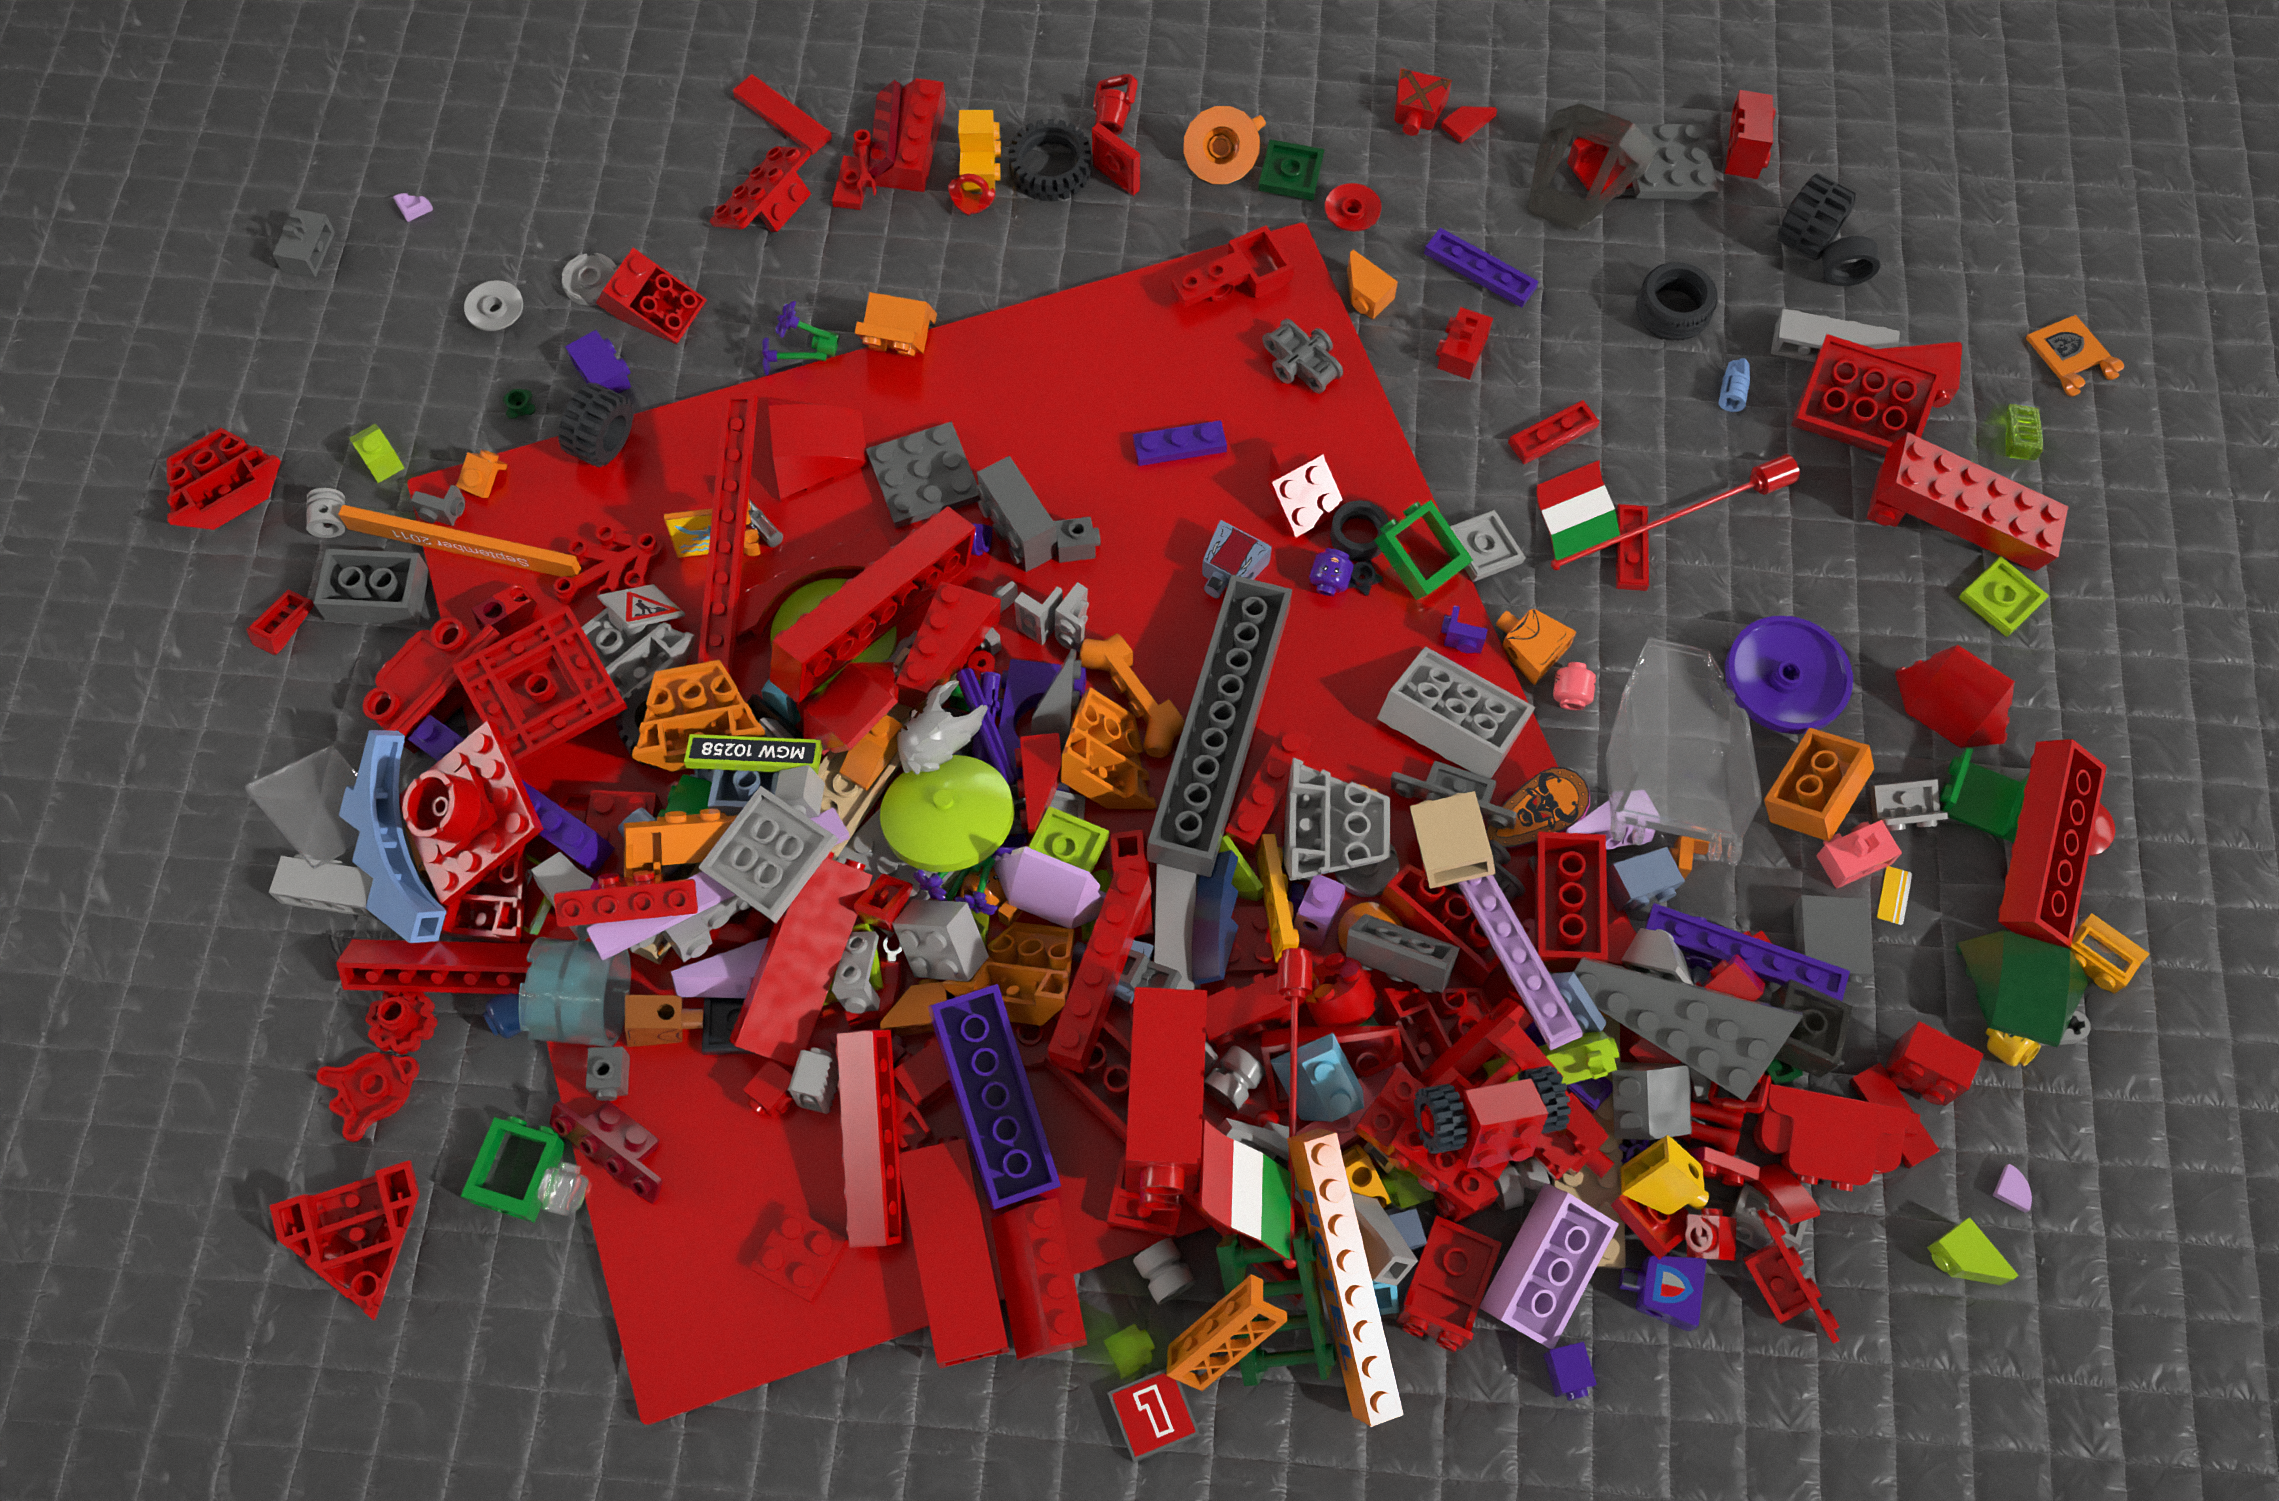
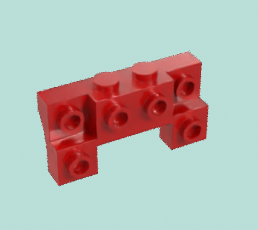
(917, 1083)
(1392, 1129)

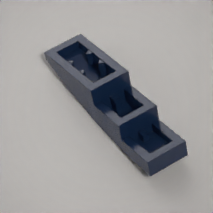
(1212, 921)

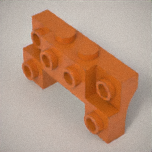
(672, 839)

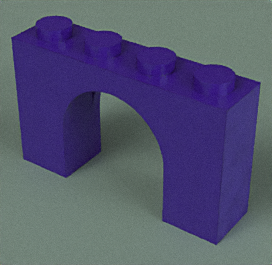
(1024, 687)

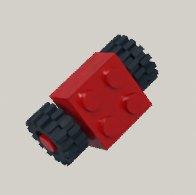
(1494, 1120)

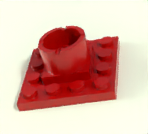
(540, 685)
(469, 813)

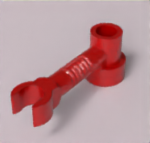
(862, 149)

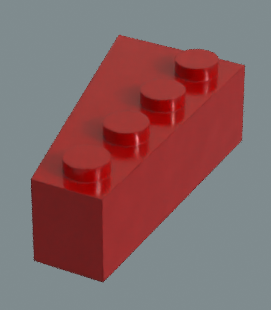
(1728, 977)

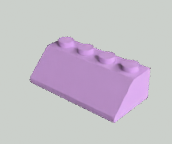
(1549, 1265)

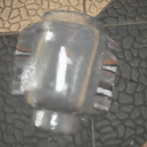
(562, 1188)

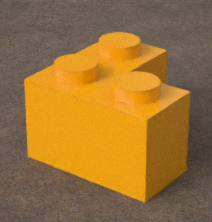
(979, 147)

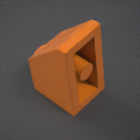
(1369, 286)
(872, 753)
(911, 1012)

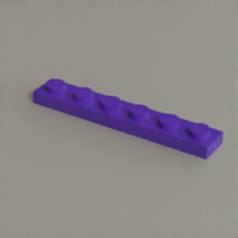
(1765, 959)

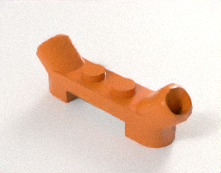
(1116, 658)

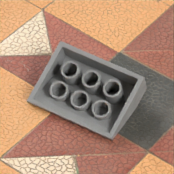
(1455, 713)

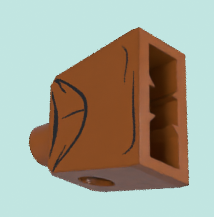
(647, 1019)

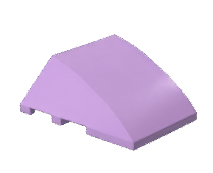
(1049, 887)

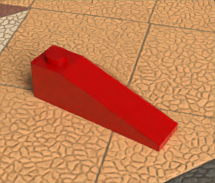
(1365, 1047)

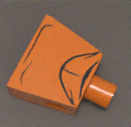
(1534, 642)

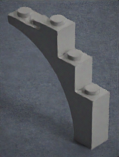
(687, 938)
(1384, 1247)

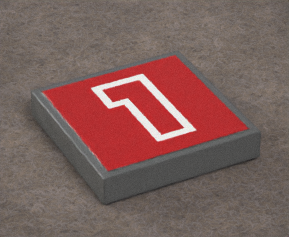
(1153, 1415)

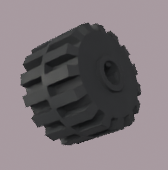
(1816, 216)

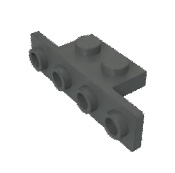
(1449, 780)

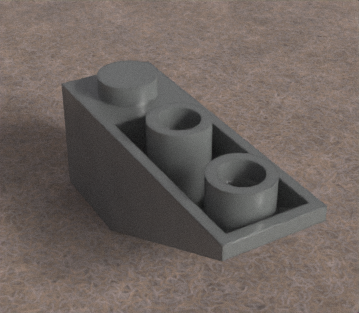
(1057, 704)

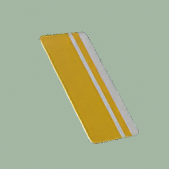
(1894, 895)

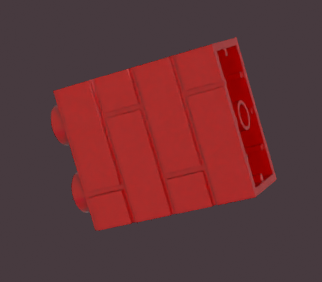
(1166, 1095)

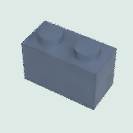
(1643, 879)

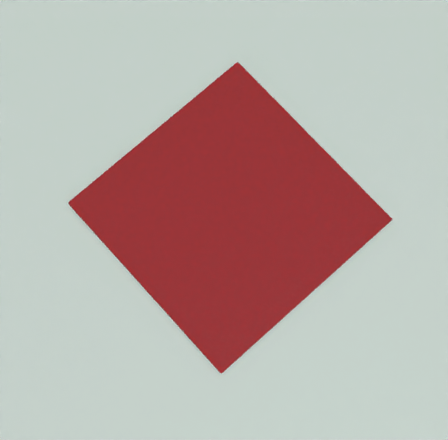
(1061, 395)

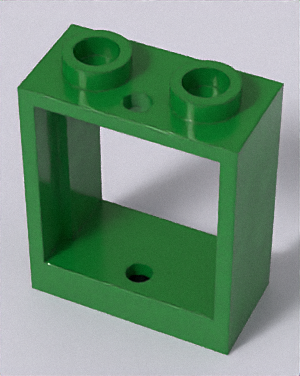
(1402, 562)
(530, 1206)

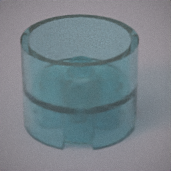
(574, 993)

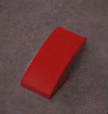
(1785, 1194)

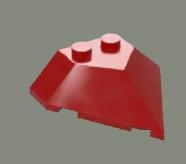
(352, 1231)

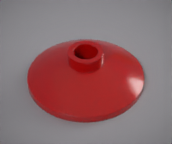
(1356, 199)

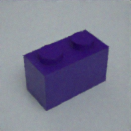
(597, 364)

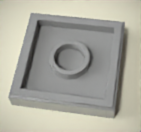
(1488, 545)

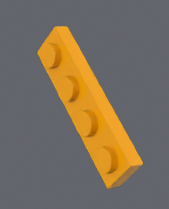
(1277, 906)

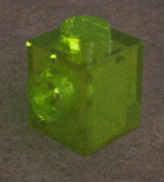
(1404, 1188)
(1129, 1350)

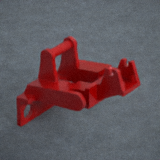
(1556, 1149)

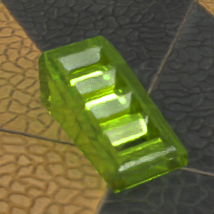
(2022, 449)

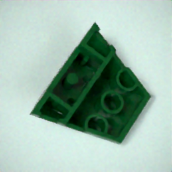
(2024, 984)

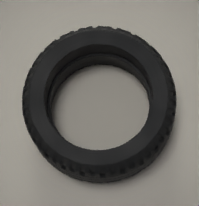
(1681, 278)

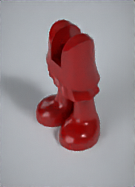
(1724, 1139)

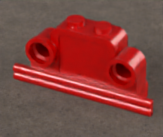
(423, 679)
(1831, 1135)

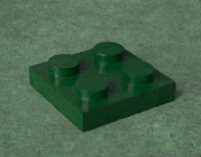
(1291, 169)

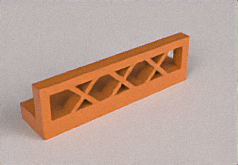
(1213, 1333)

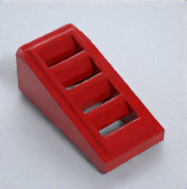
(274, 639)

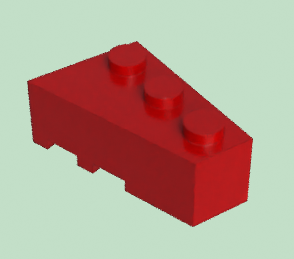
(1246, 1011)

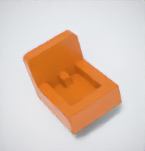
(480, 472)
(1683, 852)

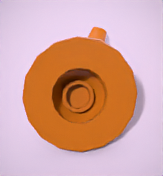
(1222, 144)

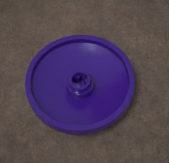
(1789, 674)

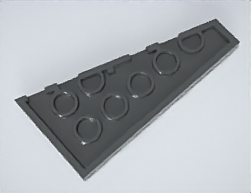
(1702, 1027)

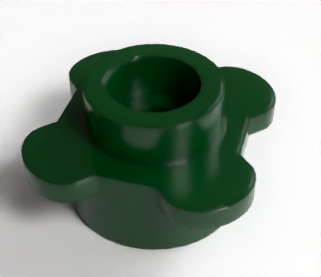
(517, 397)

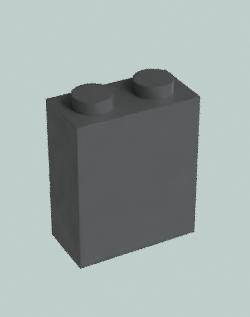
(1835, 933)

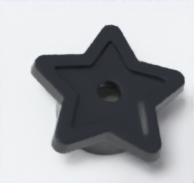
(1371, 577)

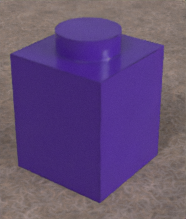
(1570, 1371)

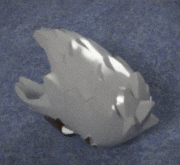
(935, 734)

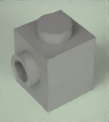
(801, 789)

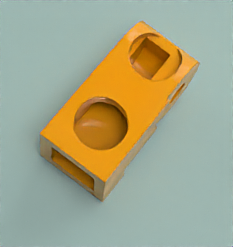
(1363, 1176)

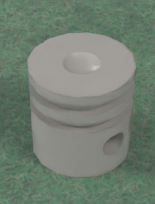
(323, 508)

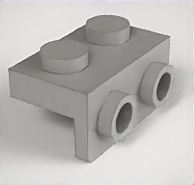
(1906, 803)

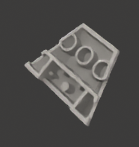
(637, 652)
(1332, 824)

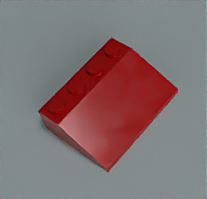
(1865, 395)

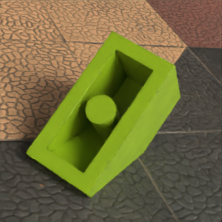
(377, 453)
(1970, 1255)

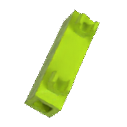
(1578, 1060)

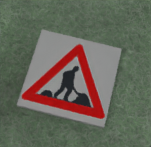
(639, 607)

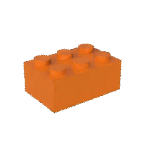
(1819, 784)

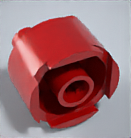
(1340, 993)

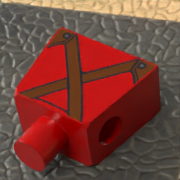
(1420, 100)

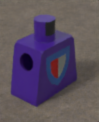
(1668, 1289)

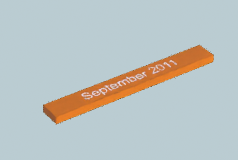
(459, 542)

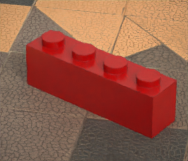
(1267, 791)

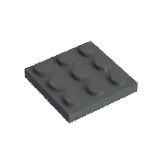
(1681, 165)
(923, 474)

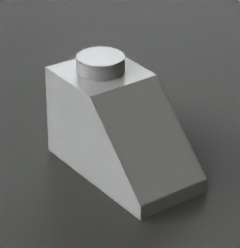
(1658, 955)

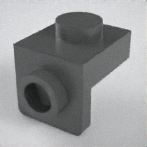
(438, 509)

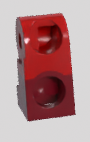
(505, 609)

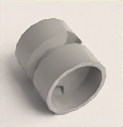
(1237, 1075)
(1520, 1183)
(1163, 1269)

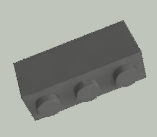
(1402, 953)

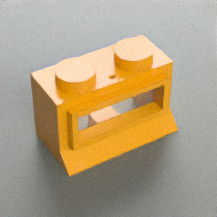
(2105, 953)

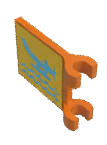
(692, 533)

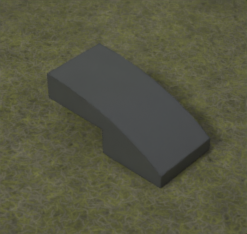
(1144, 973)

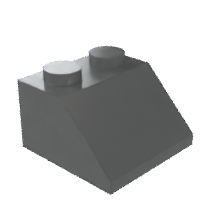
(1651, 1100)

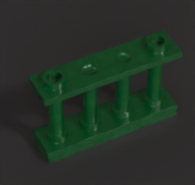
(1233, 1261)

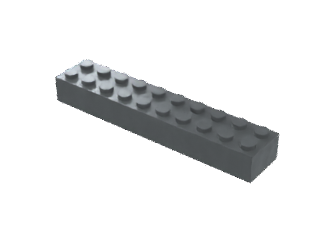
(1219, 727)

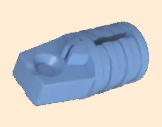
(1735, 386)

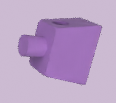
(1319, 908)

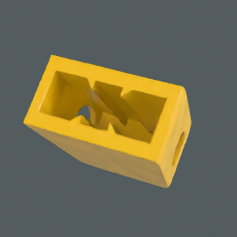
(1664, 1178)

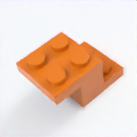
(895, 324)

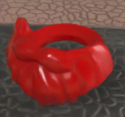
(966, 201)

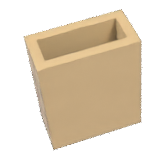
(1452, 839)

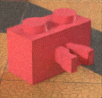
(1858, 853)

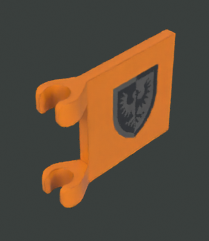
(2071, 349)

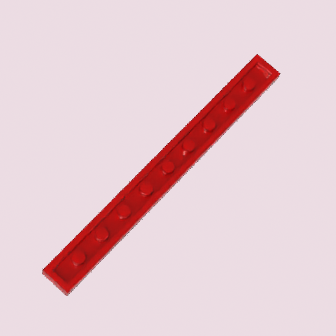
(728, 529)

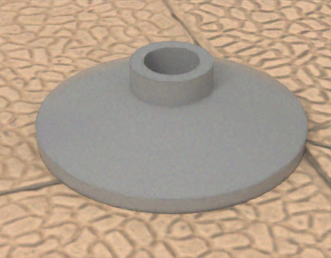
(493, 296)

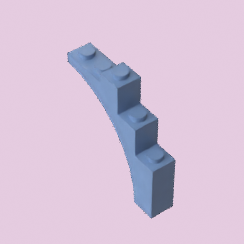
(381, 850)

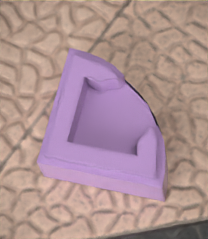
(412, 205)
(2014, 1189)

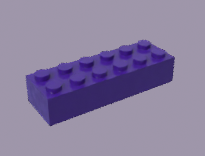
(994, 1096)

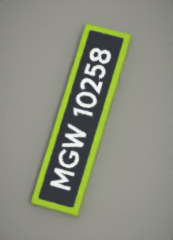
(751, 753)

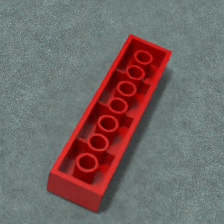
(870, 604)

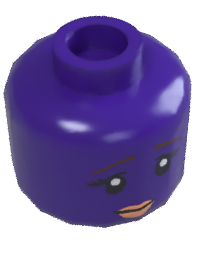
(1331, 572)

